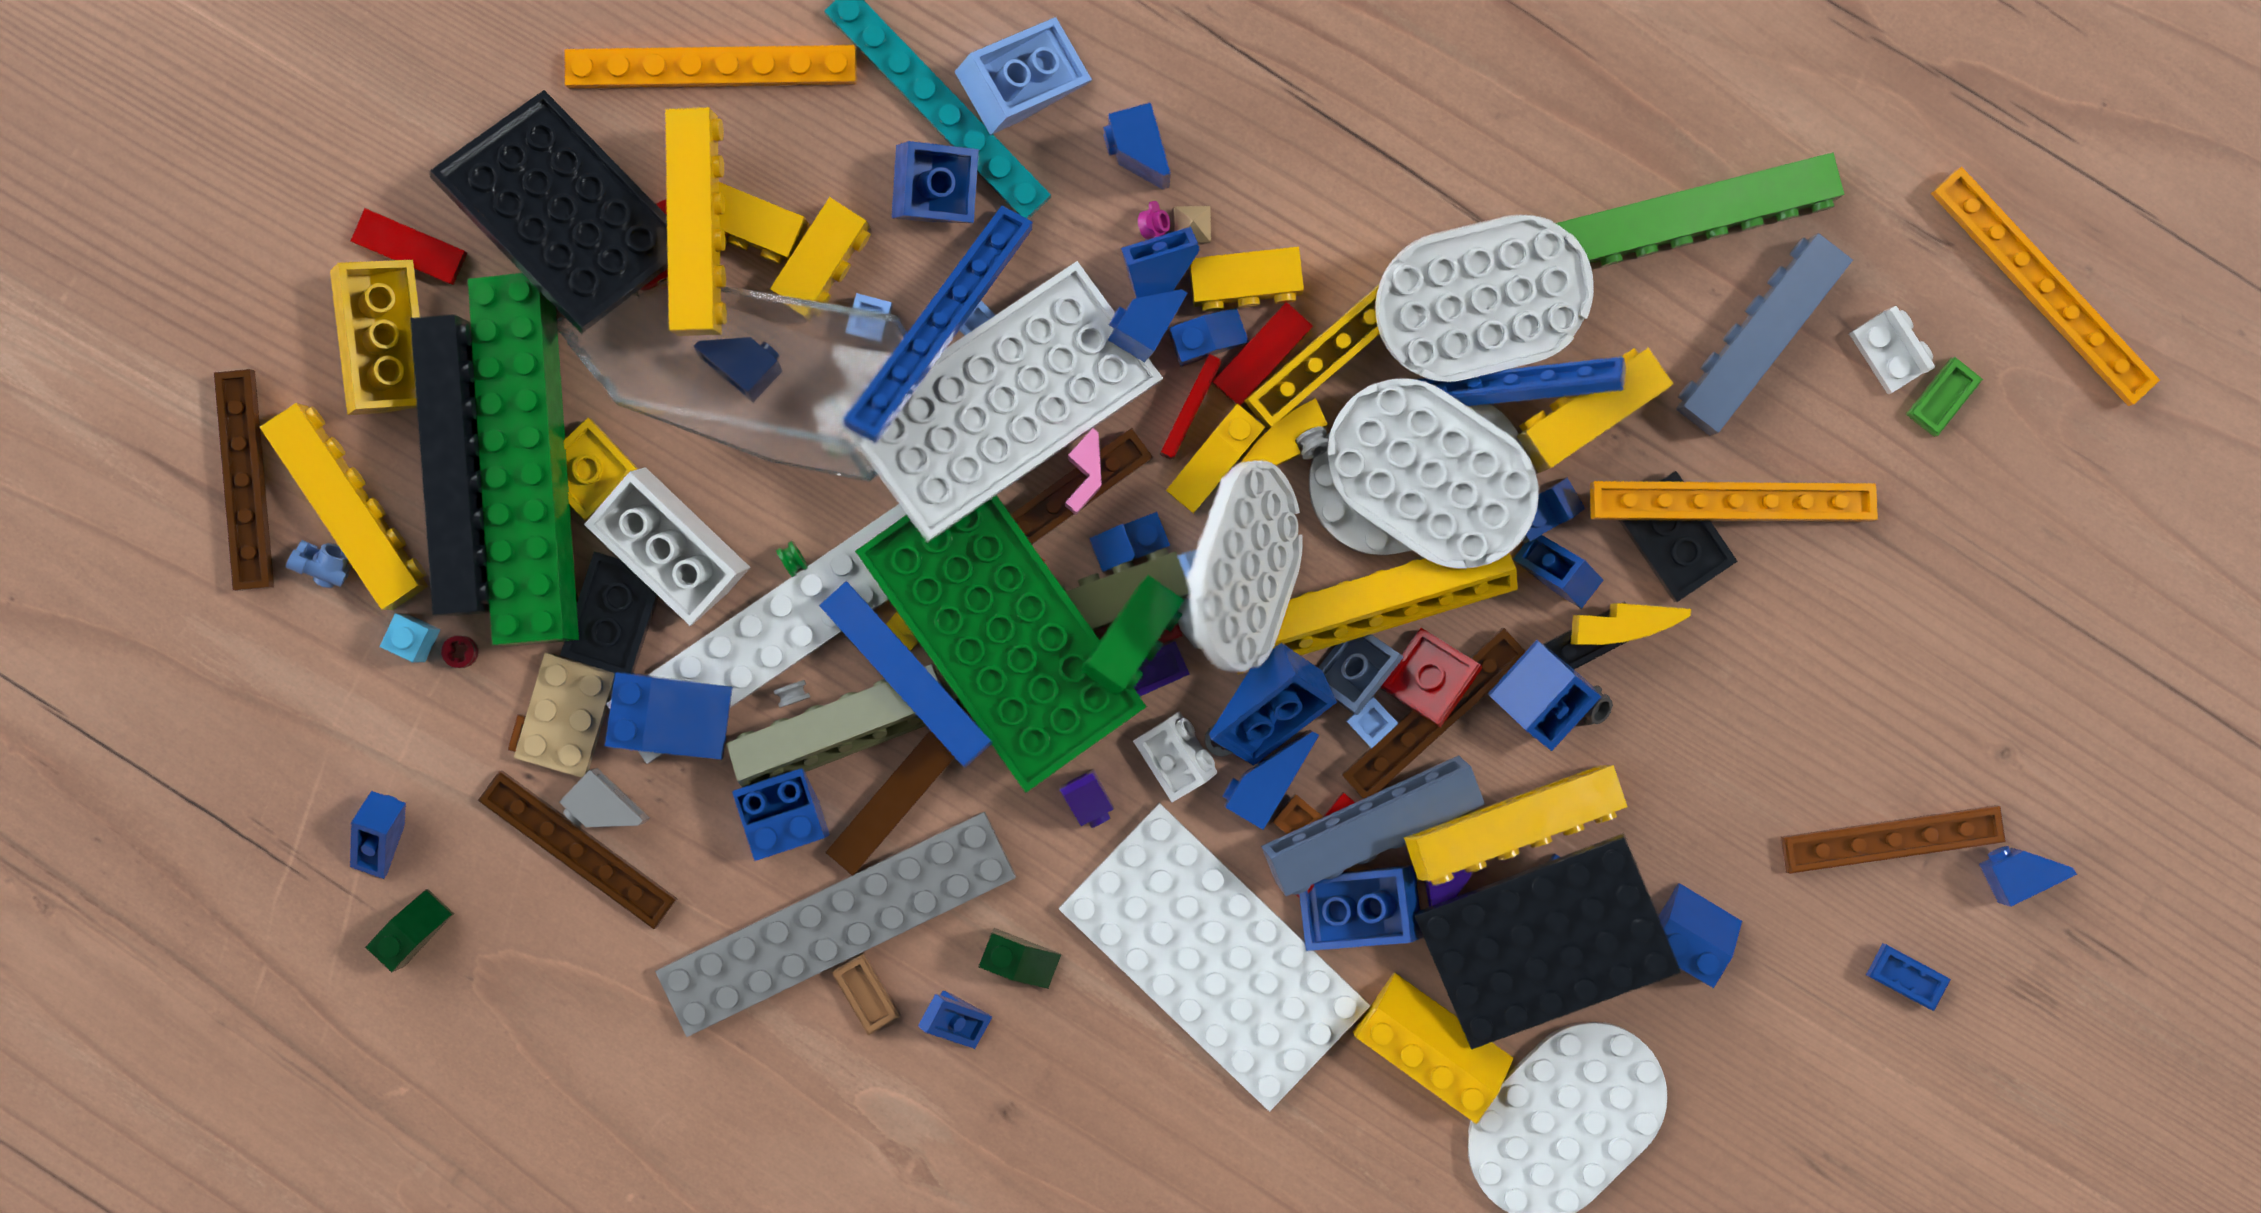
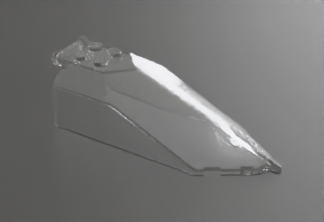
(824, 356)

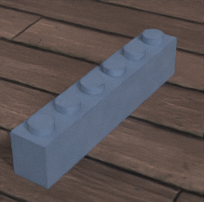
(1764, 333)
(1372, 826)

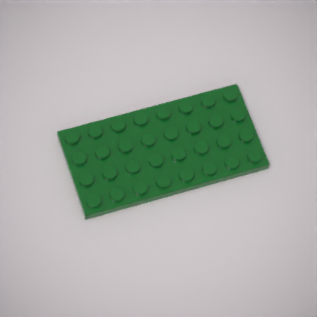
(1001, 637)

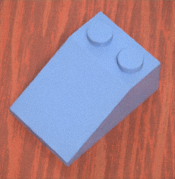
(1021, 74)

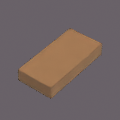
(866, 993)

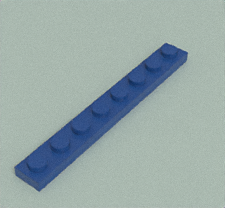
(937, 325)

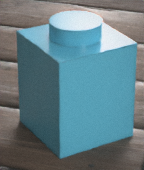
(410, 638)

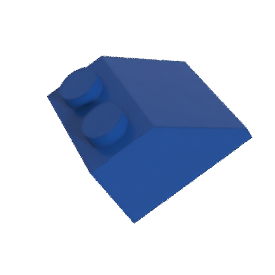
(1137, 144)
(934, 183)
(1699, 934)

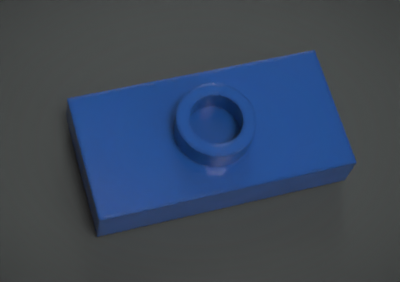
(1908, 977)

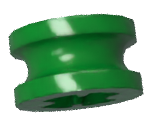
(792, 558)

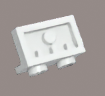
(1893, 349)
(1176, 756)

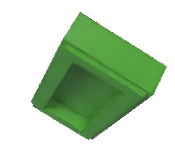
(1944, 396)

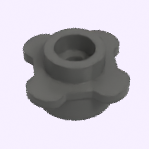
(1600, 710)

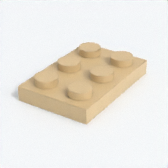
(565, 715)

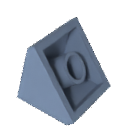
(1358, 670)

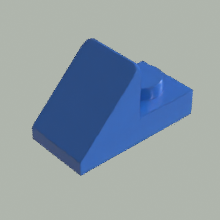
(1554, 507)
(1129, 541)
(955, 1020)

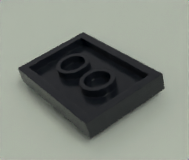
(1680, 551)
(611, 616)

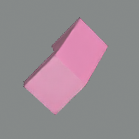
(1087, 460)

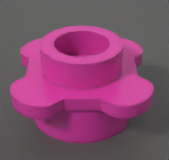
(1153, 221)

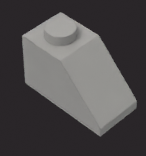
(600, 803)

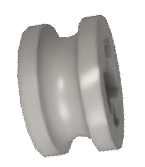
(1313, 442)
(792, 693)

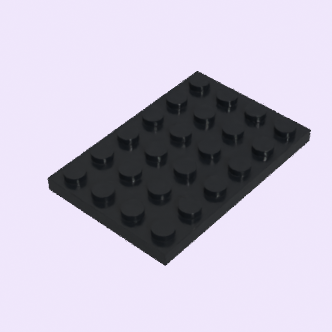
(559, 210)
(1547, 941)

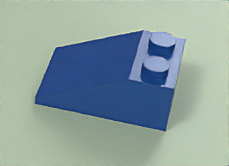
(1272, 705)
(668, 716)
(1362, 909)

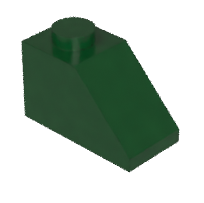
(409, 931)
(1019, 959)

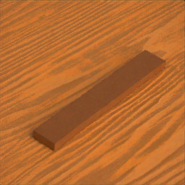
(1893, 839)

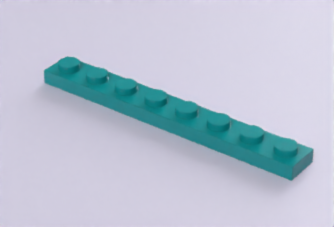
(938, 104)

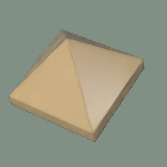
(1195, 217)

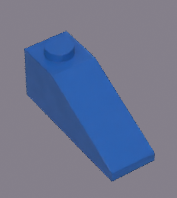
(1265, 784)

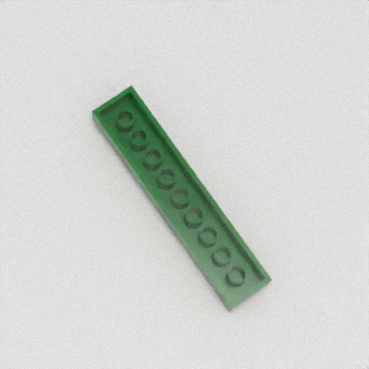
(522, 462)

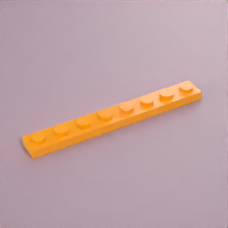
(711, 66)
(2045, 286)
(1733, 501)

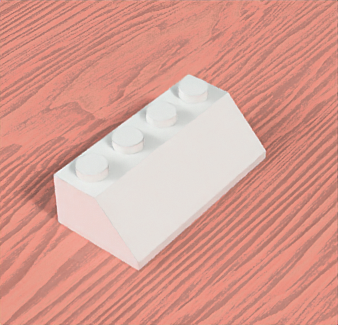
(666, 545)

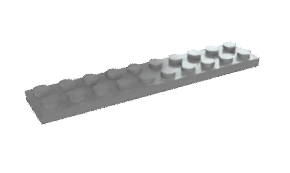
(835, 924)

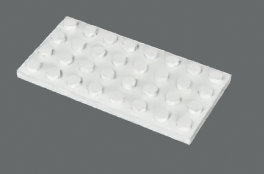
(1006, 402)
(1214, 957)

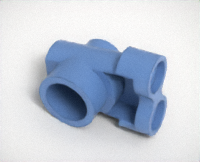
(326, 565)

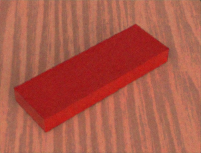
(405, 243)
(1262, 354)
(1191, 407)

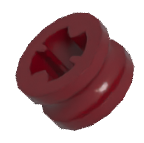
(449, 648)

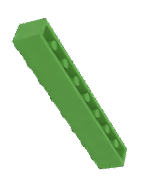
(1708, 210)

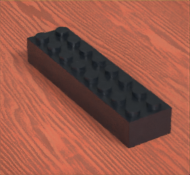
(450, 464)

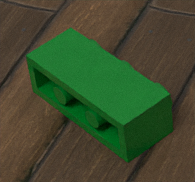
(1133, 636)

